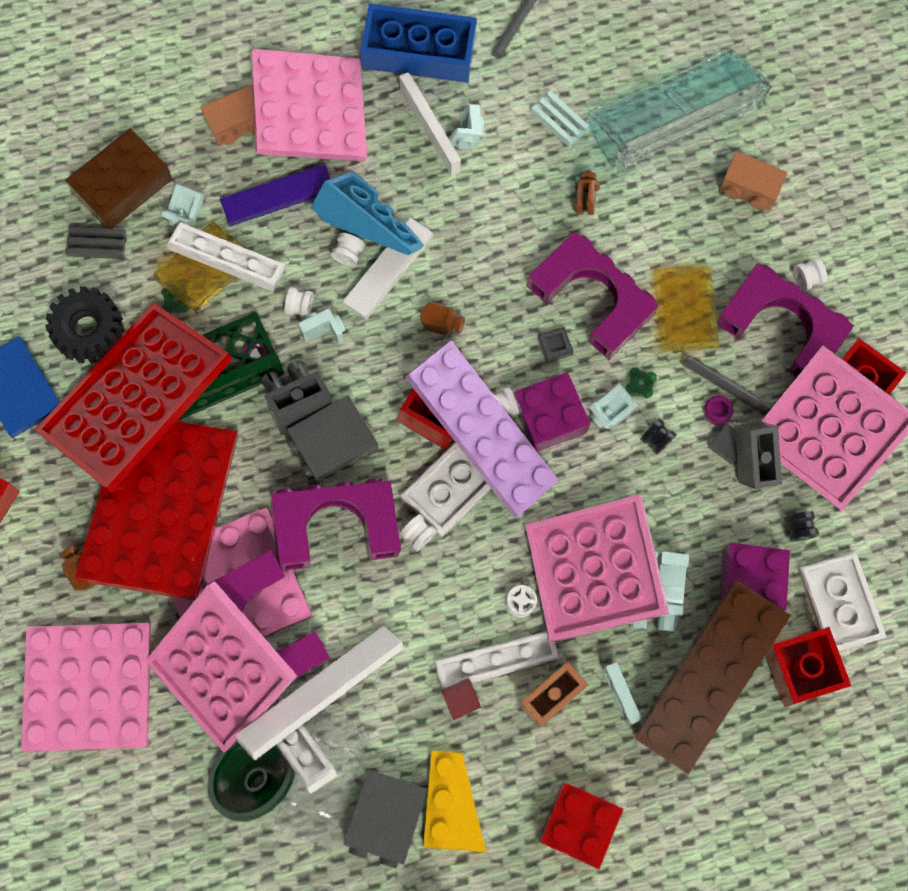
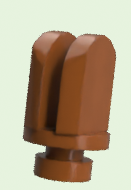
(586, 184)
(441, 319)
(70, 568)

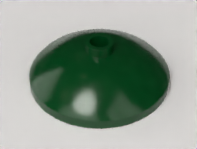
(236, 782)

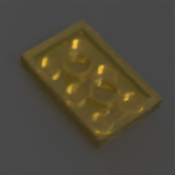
(192, 280)
(685, 309)

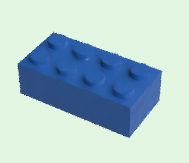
(418, 42)

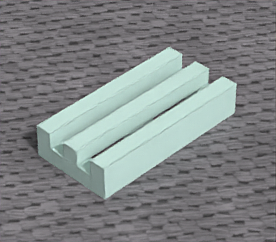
(566, 111)
(621, 694)

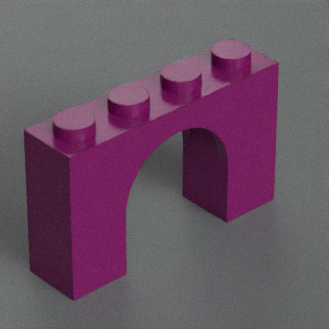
(579, 259)
(767, 290)
(369, 502)
(255, 576)

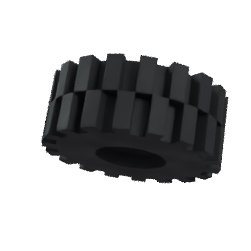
(70, 311)

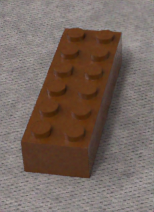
(711, 676)

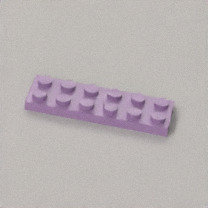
(482, 428)

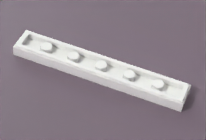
(319, 692)

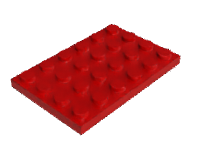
(133, 396)
(162, 516)

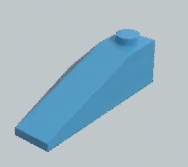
(354, 207)

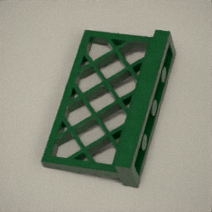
(247, 375)

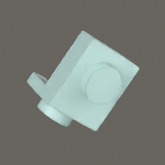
(470, 128)
(183, 206)
(320, 323)
(613, 408)

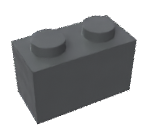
(758, 454)

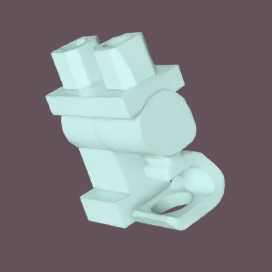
(673, 575)

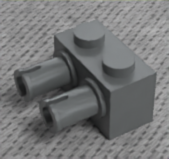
(297, 399)

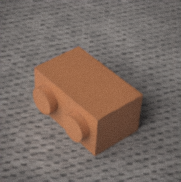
(230, 116)
(753, 181)
(553, 695)

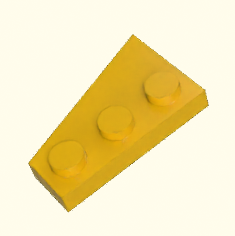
(450, 806)

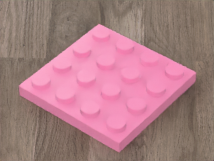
(307, 105)
(836, 427)
(237, 544)
(596, 569)
(220, 666)
(86, 687)

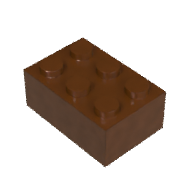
(119, 179)

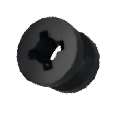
(658, 436)
(801, 526)

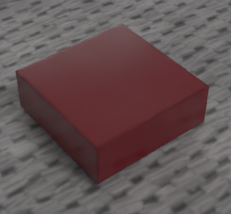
(461, 698)

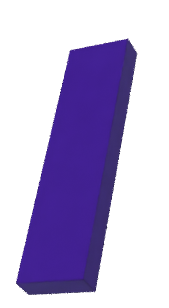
(274, 195)

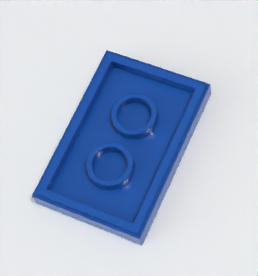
(24, 390)

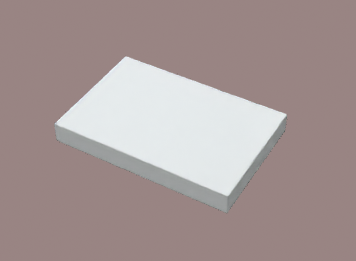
(446, 490)
(842, 601)

